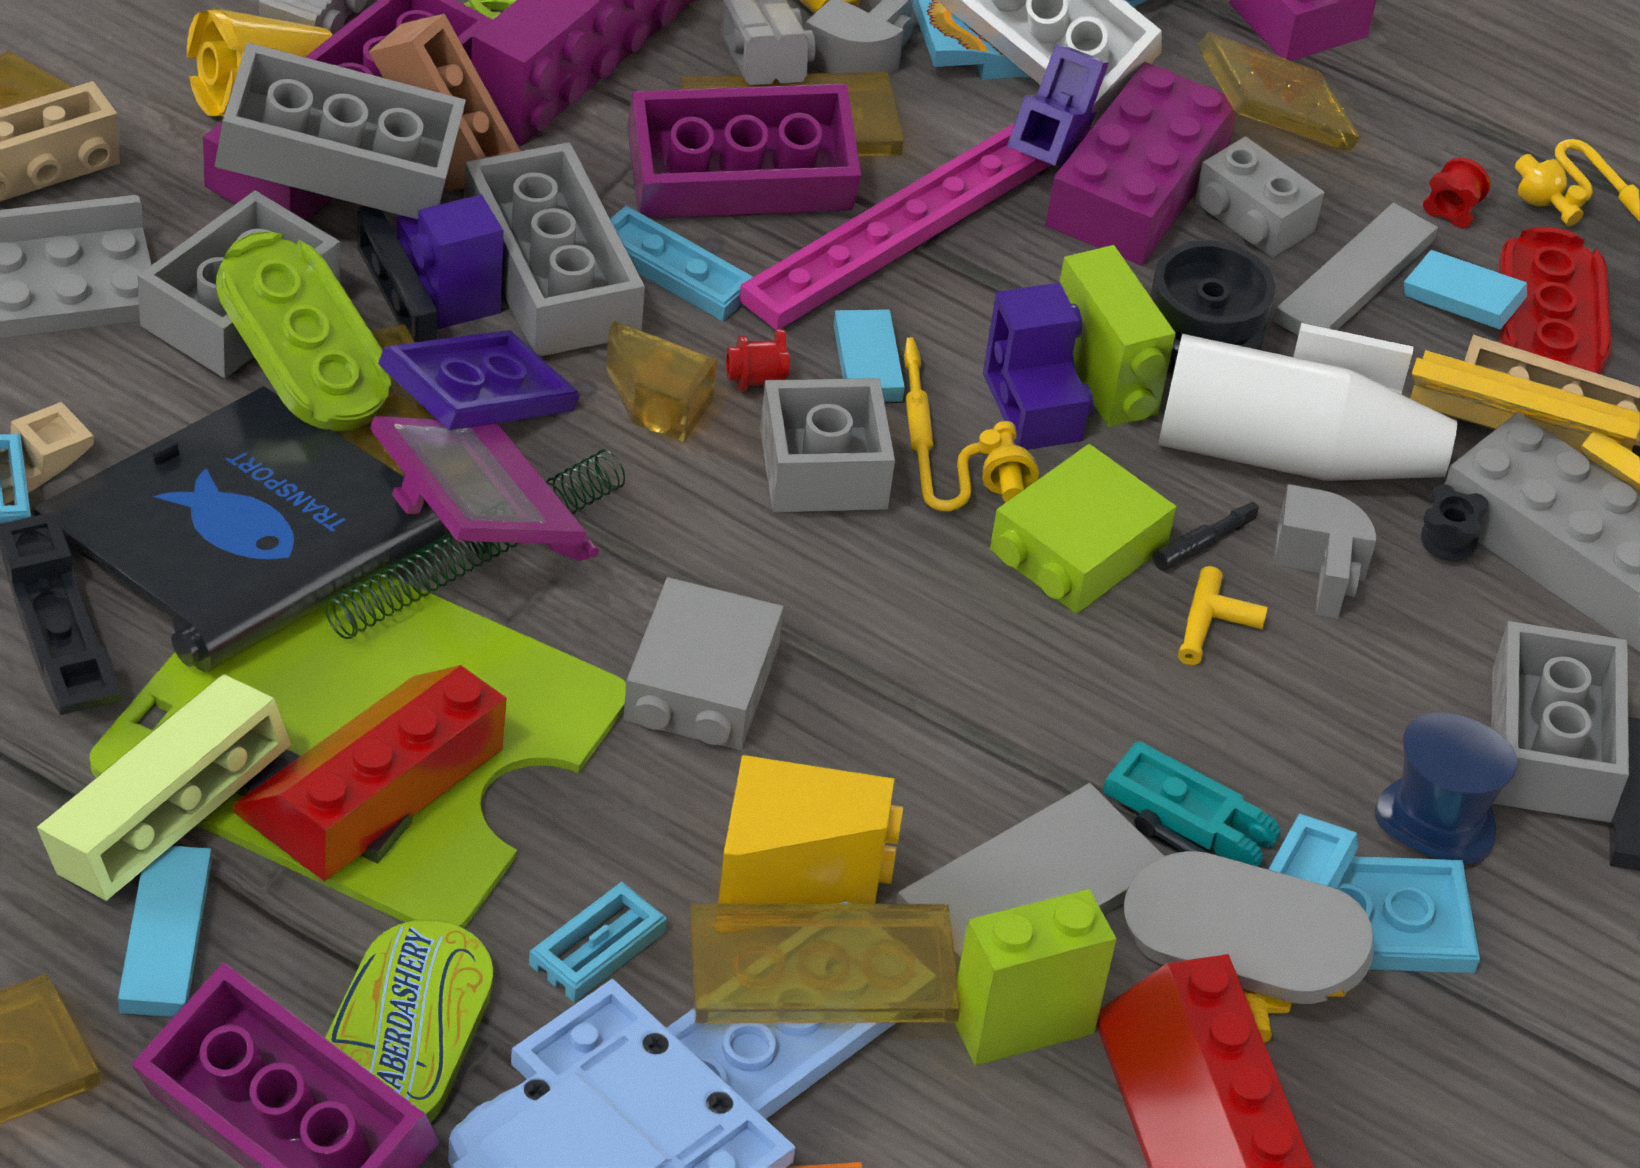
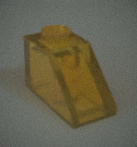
(659, 381)

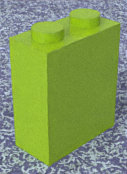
(1122, 339)
(1082, 528)
(1033, 976)

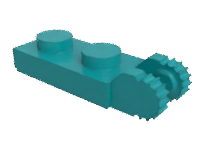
(1192, 804)

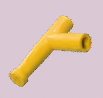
(1209, 604)

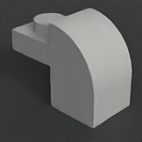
(859, 40)
(1327, 537)

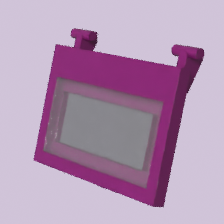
(478, 485)

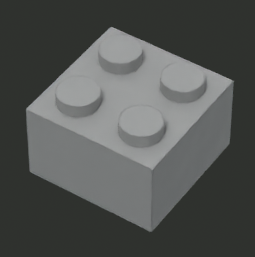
(826, 445)

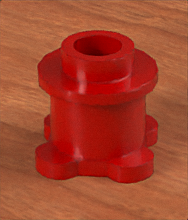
(1457, 190)
(757, 361)

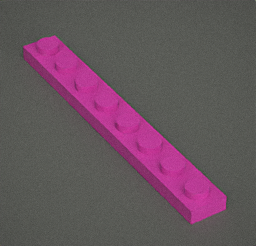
(888, 230)

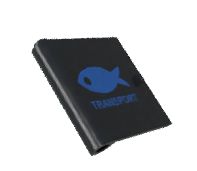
(242, 524)

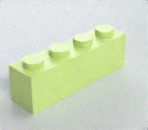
(164, 786)

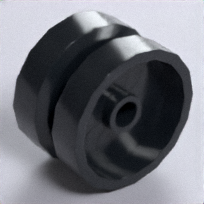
(1214, 294)

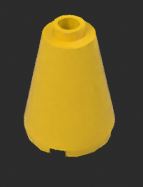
(218, 44)

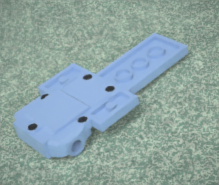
(632, 1094)

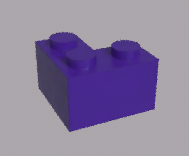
(456, 258)
(1034, 367)

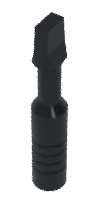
(1202, 537)

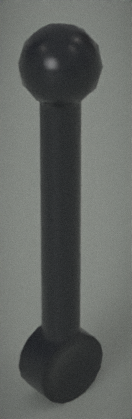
(1149, 824)

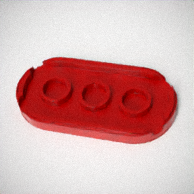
(1565, 300)

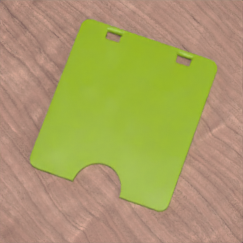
(322, 681)

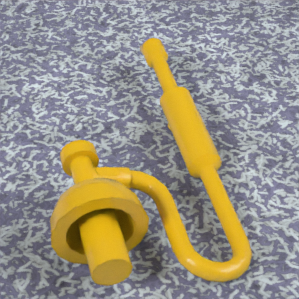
(1546, 182)
(1006, 468)

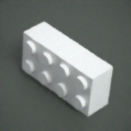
(1031, 28)

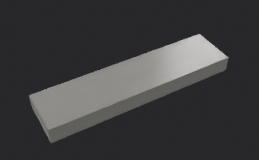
(1357, 271)

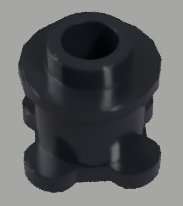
(1452, 523)

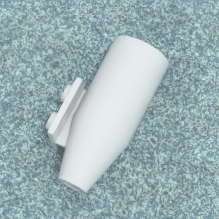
(1315, 415)

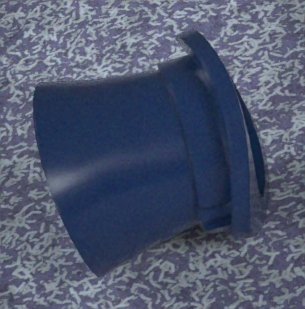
(1448, 787)

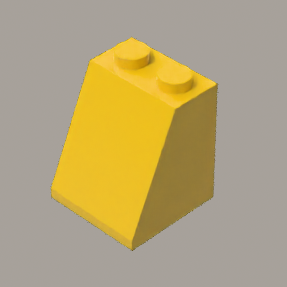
(808, 835)

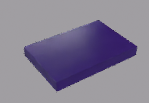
(479, 379)

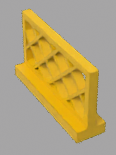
(1493, 397)

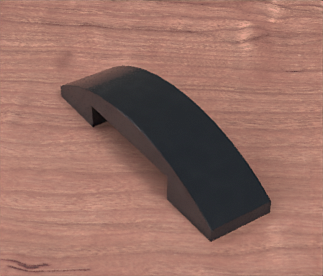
(55, 616)

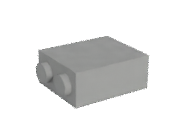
(703, 663)

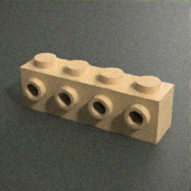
(56, 139)

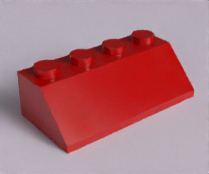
(378, 769)
(1198, 1071)

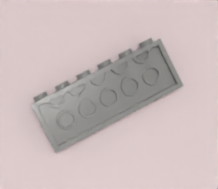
(71, 265)

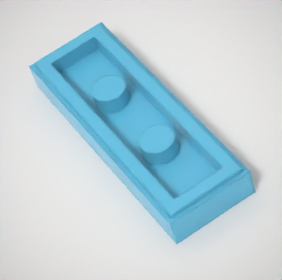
(680, 264)
(165, 933)

